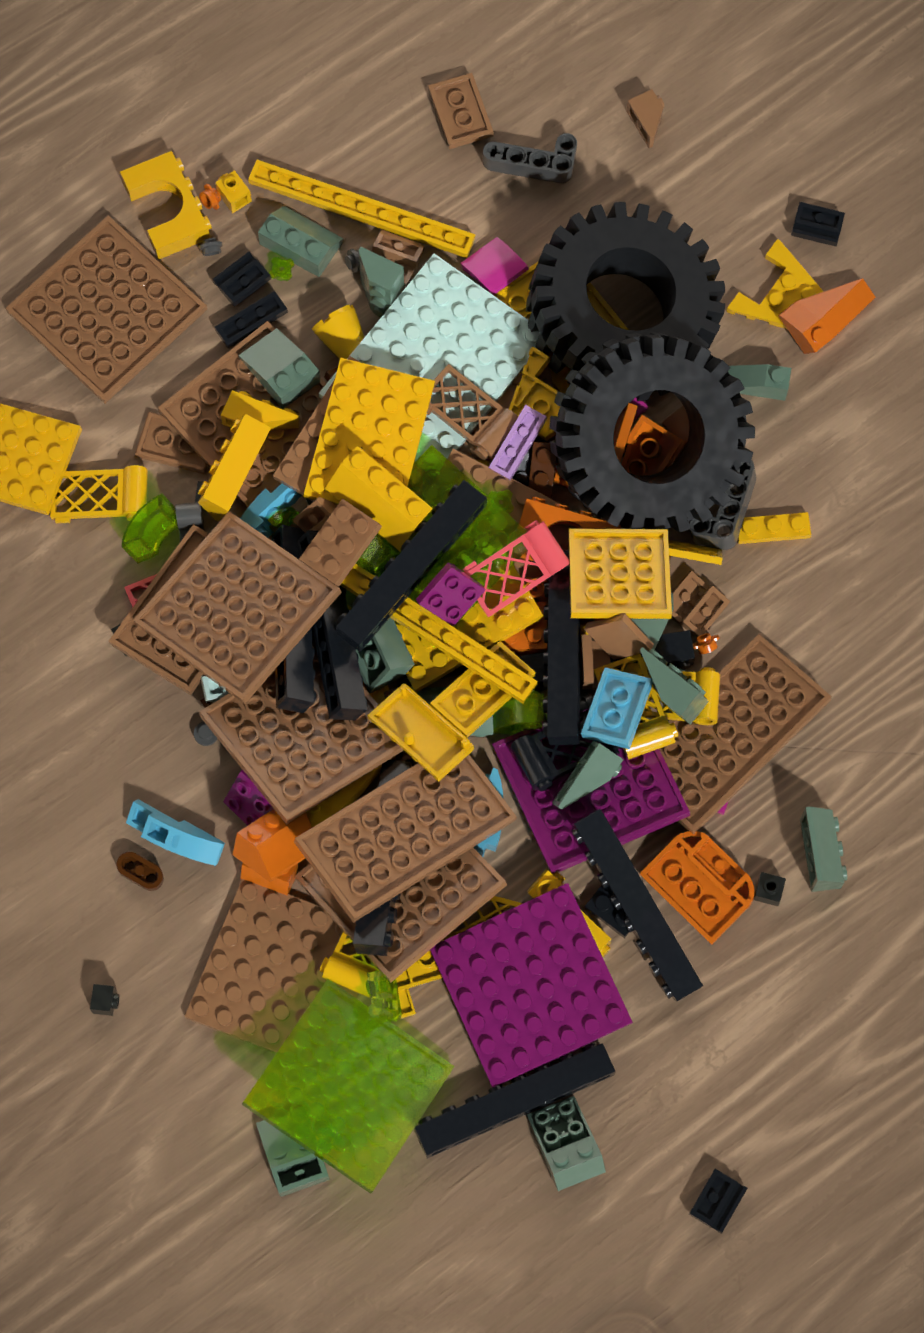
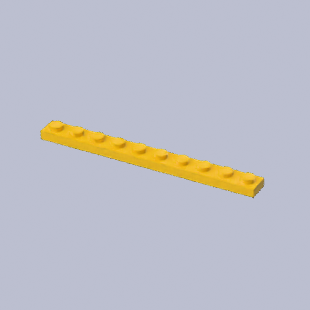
(361, 208)
(451, 641)

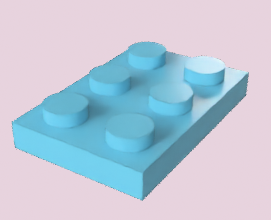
(617, 708)

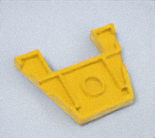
(790, 287)
(535, 392)
(420, 973)

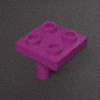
(450, 594)
(246, 800)

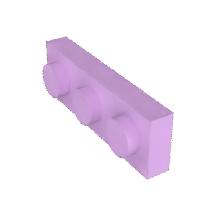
(518, 442)

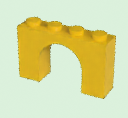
(166, 174)

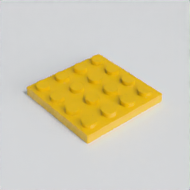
(33, 457)
(619, 573)

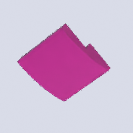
(494, 266)

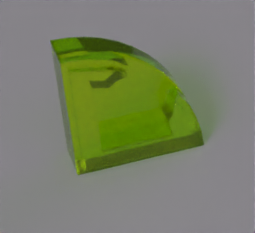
(283, 516)

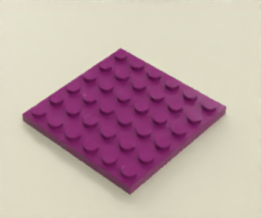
(633, 802)
(530, 985)

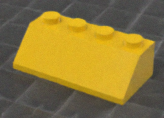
(233, 466)
(379, 496)

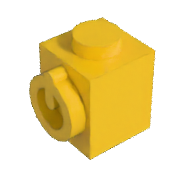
(233, 191)
(546, 883)

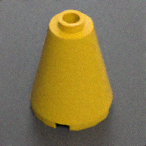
(340, 331)

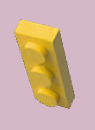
(775, 528)

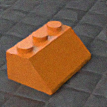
(269, 844)

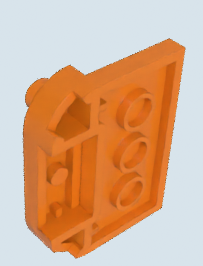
(701, 883)

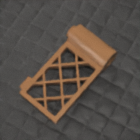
(490, 434)

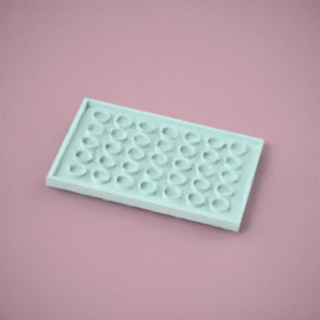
(452, 322)

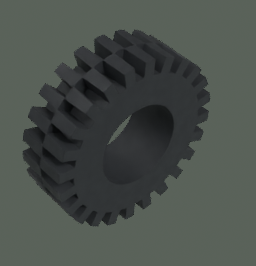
(629, 248)
(713, 445)

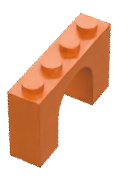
(536, 509)

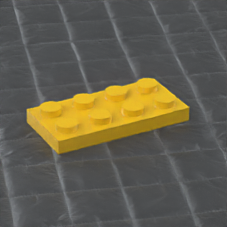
(472, 698)

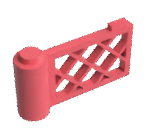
(540, 546)

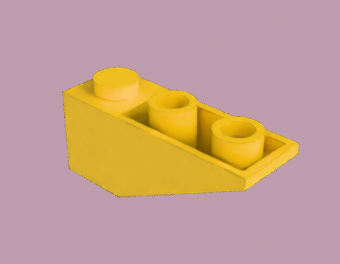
(263, 411)

